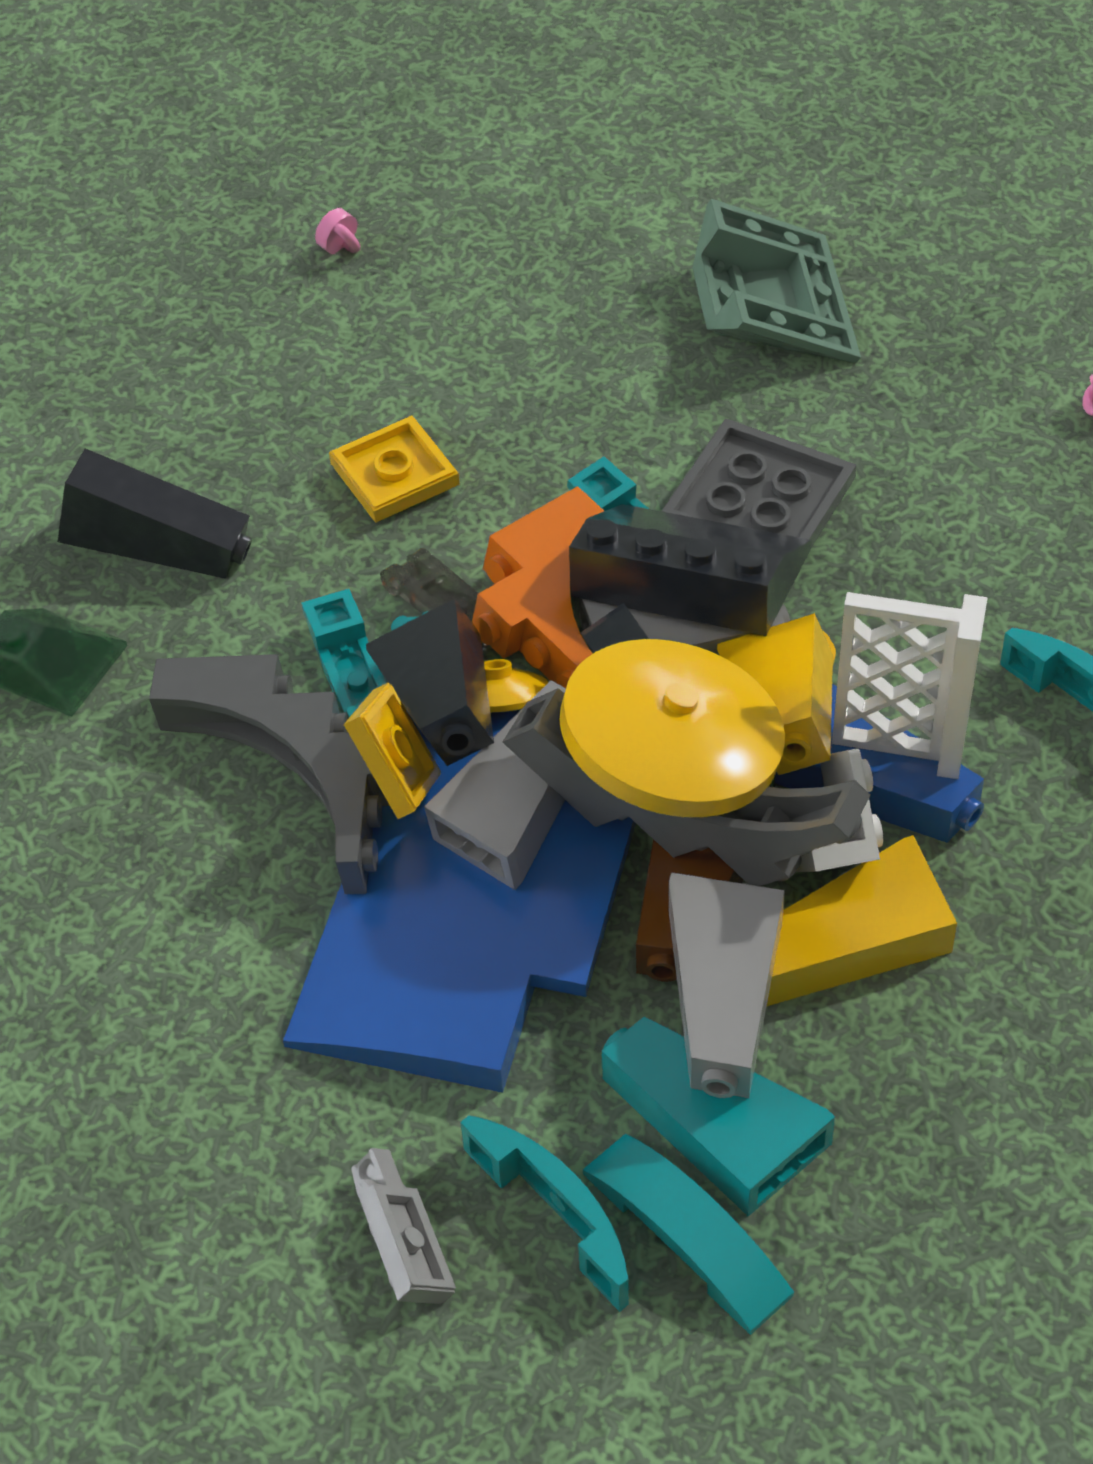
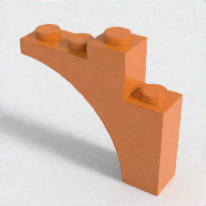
(531, 588)

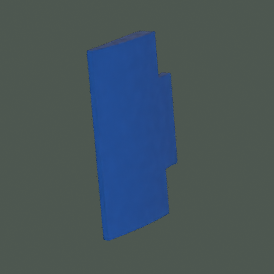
(445, 957)

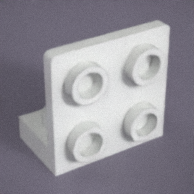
(865, 842)

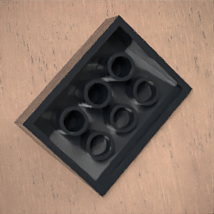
(685, 567)

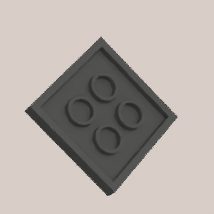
(762, 483)

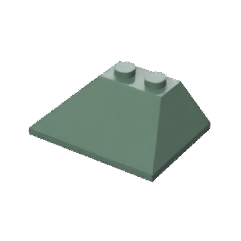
(771, 284)

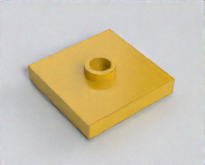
(394, 468)
(393, 749)

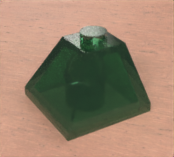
(53, 658)

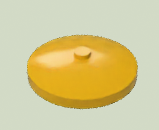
(672, 728)

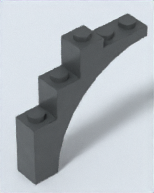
(255, 704)
(757, 841)

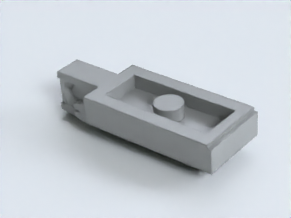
(401, 1231)

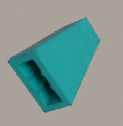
(735, 1141)

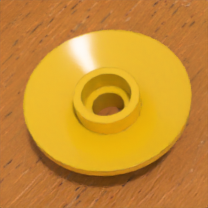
(510, 687)

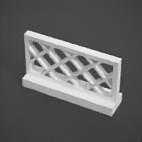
(954, 676)

